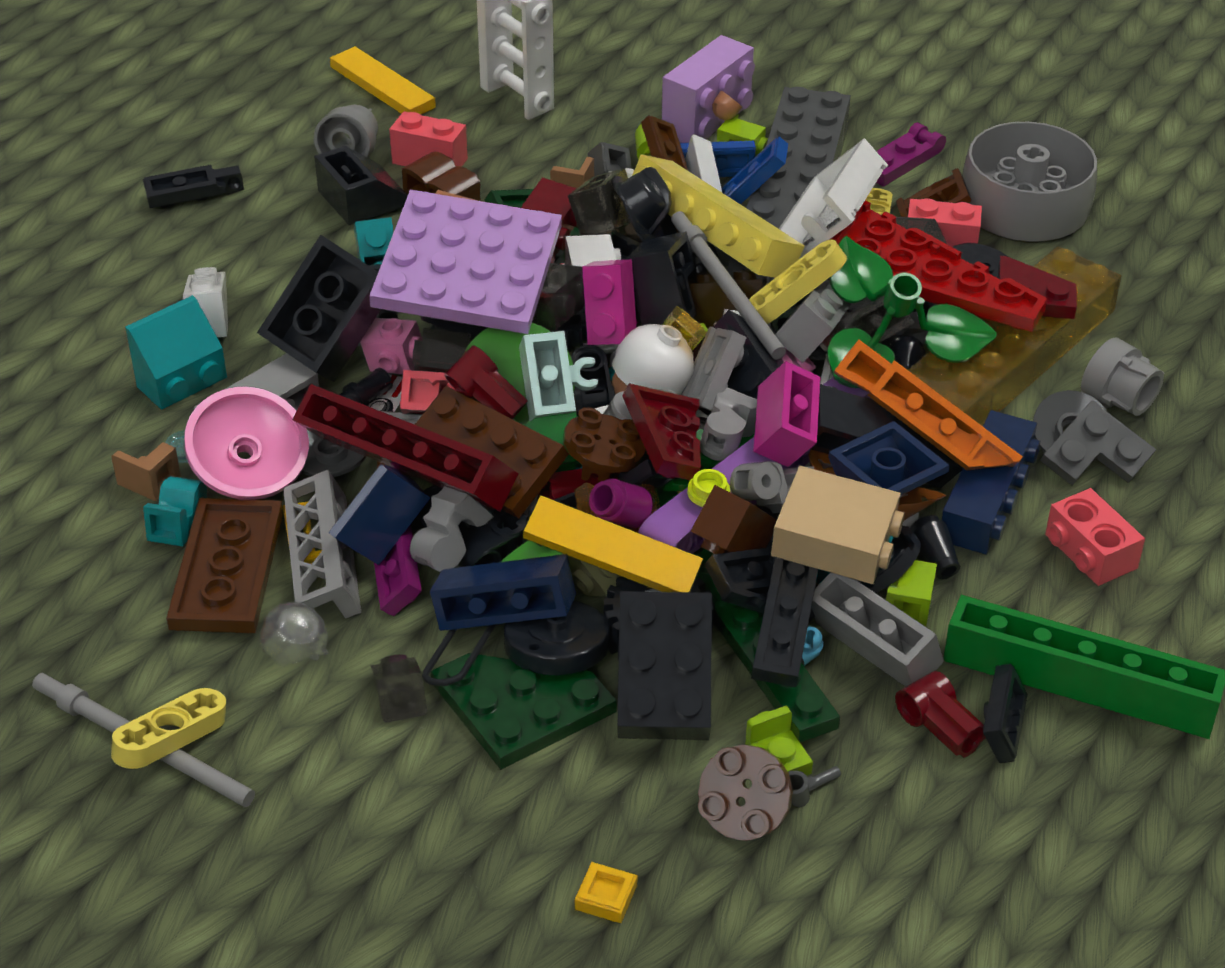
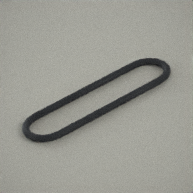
(444, 682)

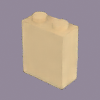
(837, 525)

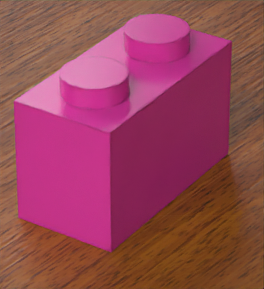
(609, 301)
(787, 414)

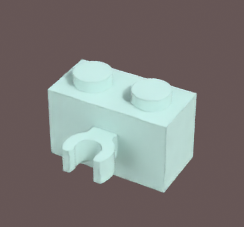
(549, 376)

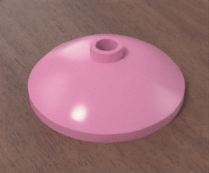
(249, 423)

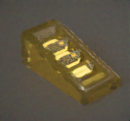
(688, 327)

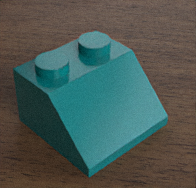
(175, 353)

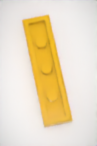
(382, 81)
(611, 547)

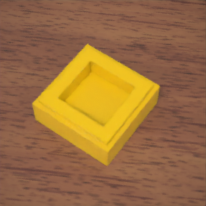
(606, 892)

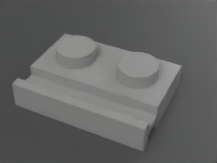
(714, 364)

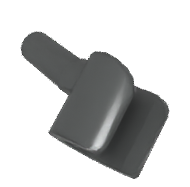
(806, 784)

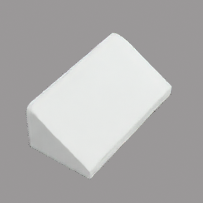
(702, 162)

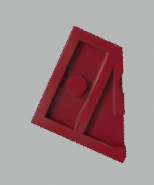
(1059, 292)

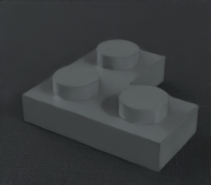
(1100, 437)

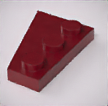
(667, 429)

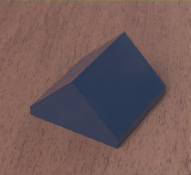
(888, 460)
(380, 513)

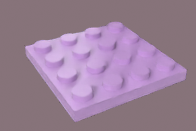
(467, 261)

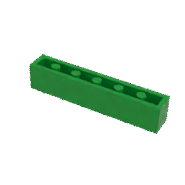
(1086, 666)

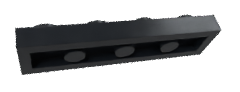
(784, 623)

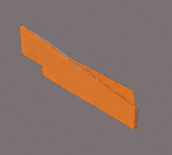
(925, 410)

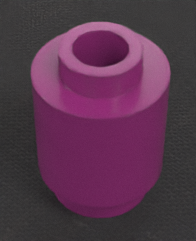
(621, 503)

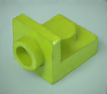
(774, 733)

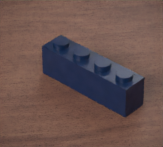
(984, 495)

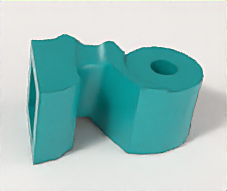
(176, 510)

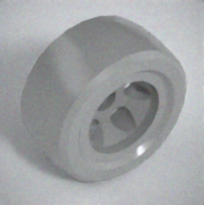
(1031, 180)

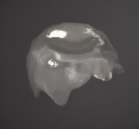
(293, 633)

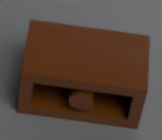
(732, 524)

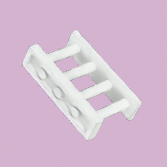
(498, 52)

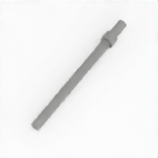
(699, 245)
(77, 701)

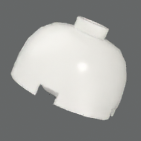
(655, 358)

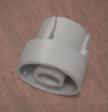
(352, 120)
(1122, 377)

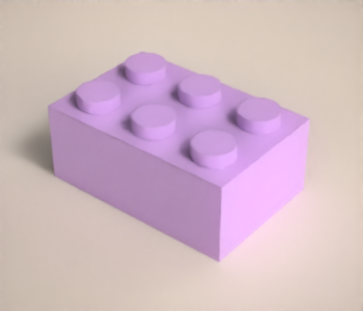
(696, 82)

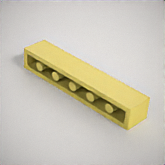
(725, 221)

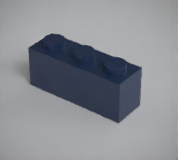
(503, 592)

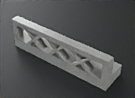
(336, 559)

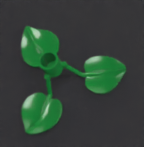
(952, 331)

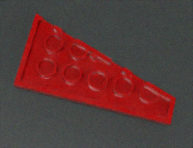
(943, 272)

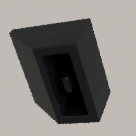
(356, 185)

